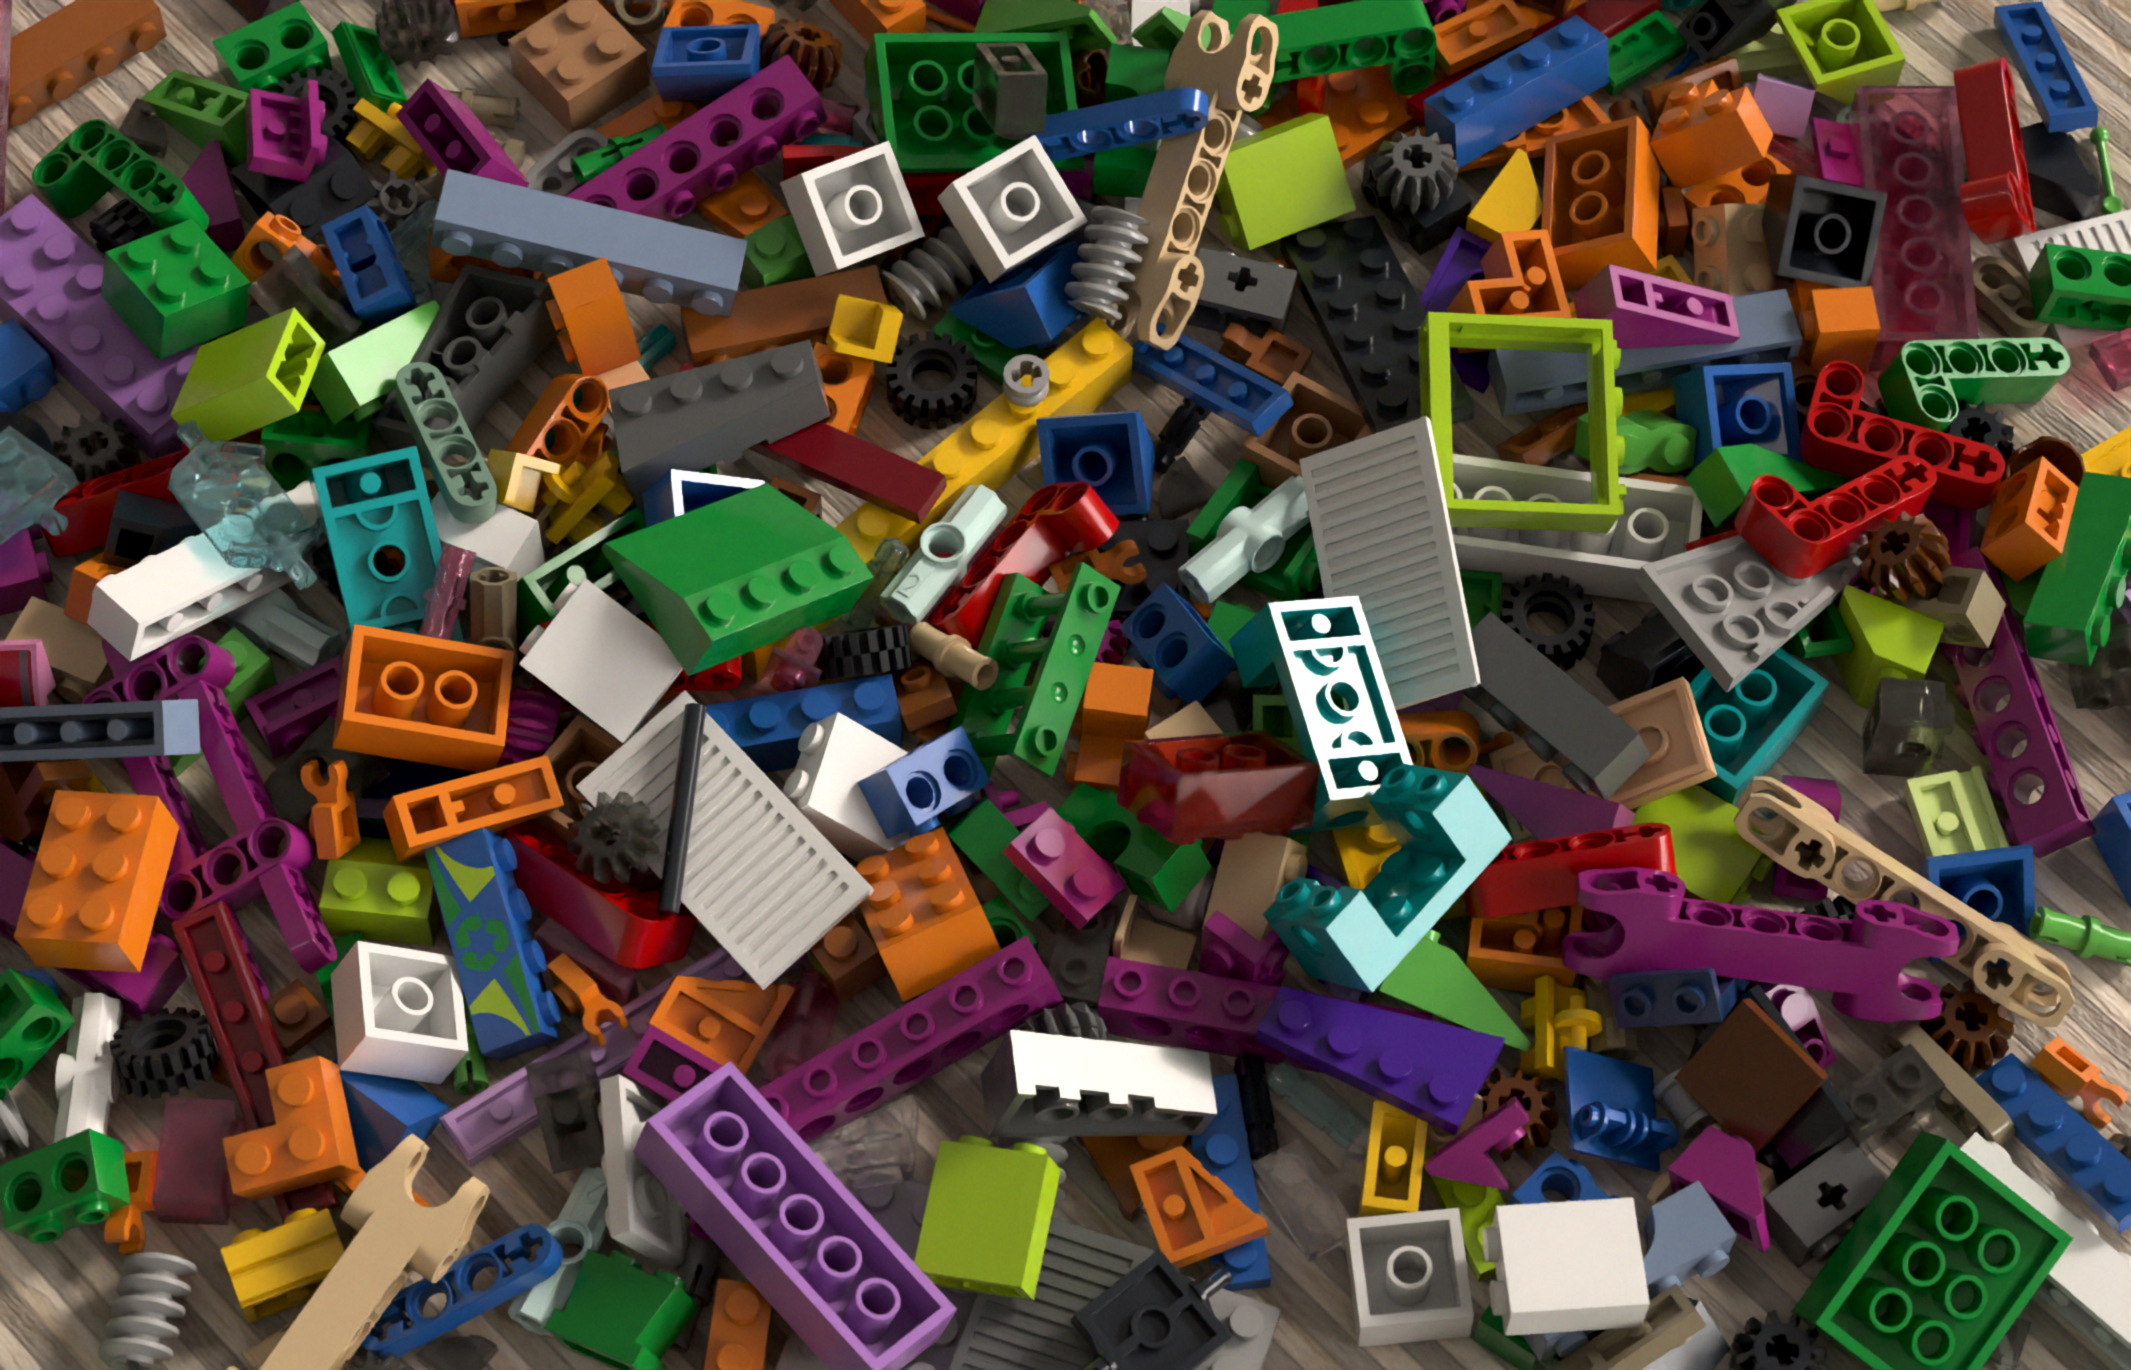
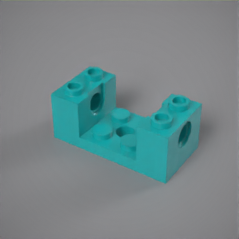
(376, 506)
(1319, 650)
(1365, 933)

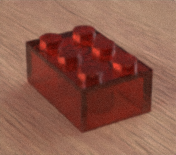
(1217, 785)

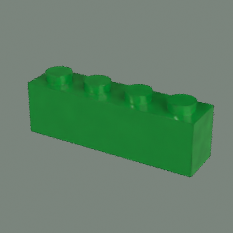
(2088, 578)

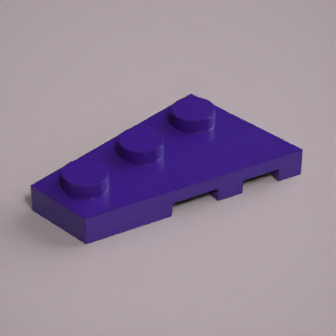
(1458, 265)

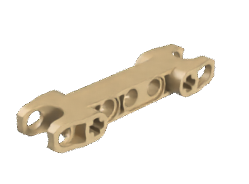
(1189, 172)
(1989, 952)
(390, 1244)

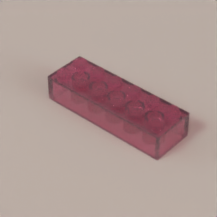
(1923, 260)

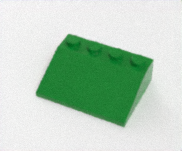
(925, 91)
(738, 575)
(1933, 1266)

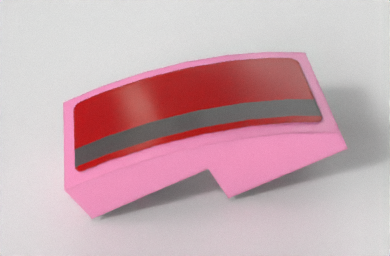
(24, 674)

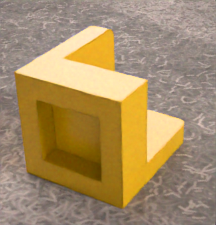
(864, 328)
(518, 477)

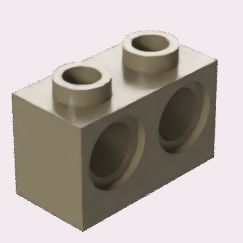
(1965, 603)

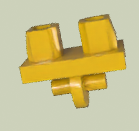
(379, 129)
(579, 492)
(1559, 1020)

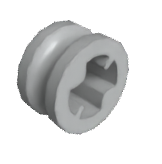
(1039, 373)

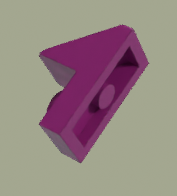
(1466, 1155)

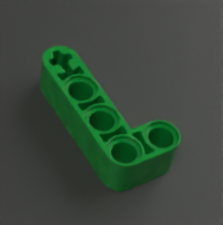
(1355, 38)
(102, 161)
(1933, 376)

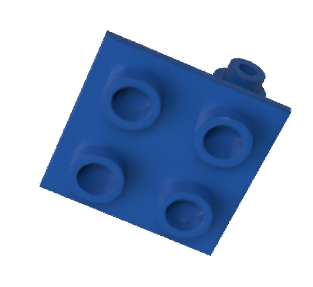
(1614, 1110)

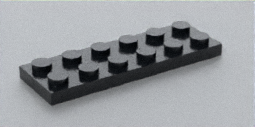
(1367, 318)

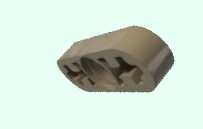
(1962, 1097)

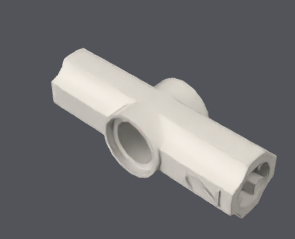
(86, 1073)

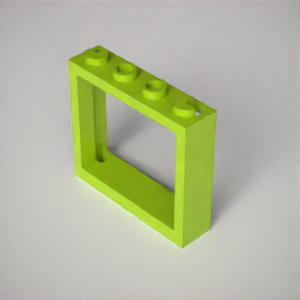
(1605, 404)

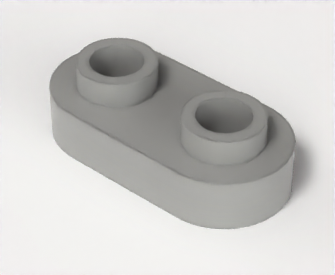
(555, 169)

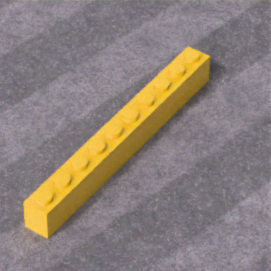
(990, 448)

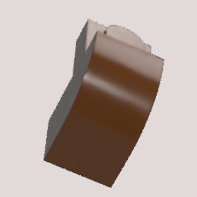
(29, 790)

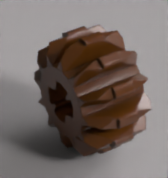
(809, 47)
(1904, 557)
(1970, 1027)
(1535, 1102)

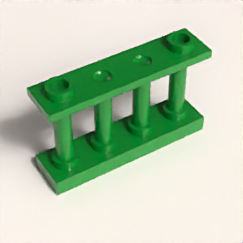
(1064, 667)

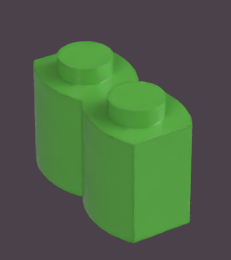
(1650, 441)

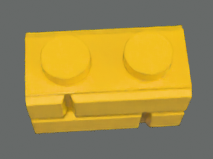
(282, 1264)

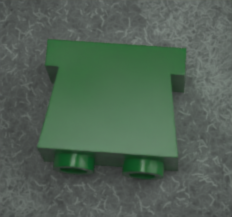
(622, 1313)

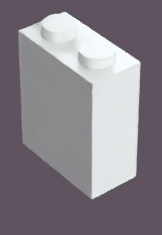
(601, 659)
(826, 789)
(1566, 1266)

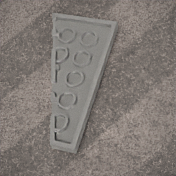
(1736, 604)

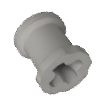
(1685, 1108)

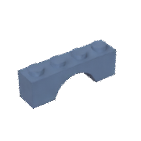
(1683, 1239)

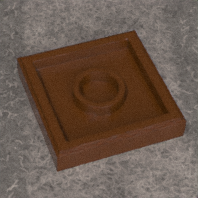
(1751, 1076)

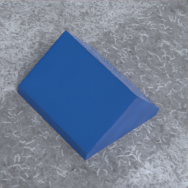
(705, 60)
(1106, 451)
(1989, 881)
(387, 1112)

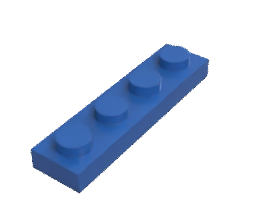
(2045, 67)
(1214, 382)
(2062, 1140)
(1226, 1154)

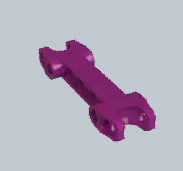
(1852, 958)

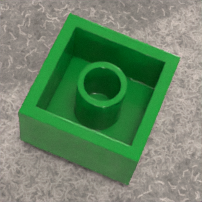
(175, 289)

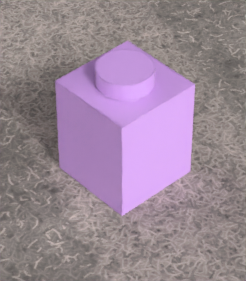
(1783, 104)

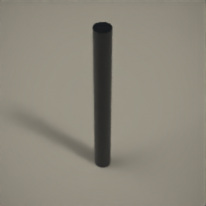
(681, 810)

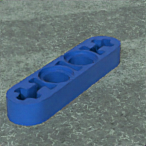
(1124, 123)
(462, 1301)

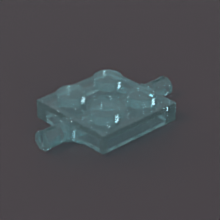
(30, 486)

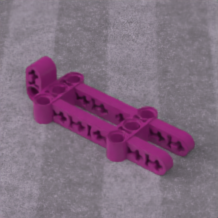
(257, 823)

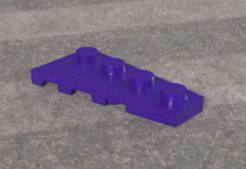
(1389, 1055)

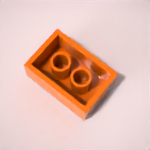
(1601, 200)
(423, 699)
(97, 881)
(924, 914)

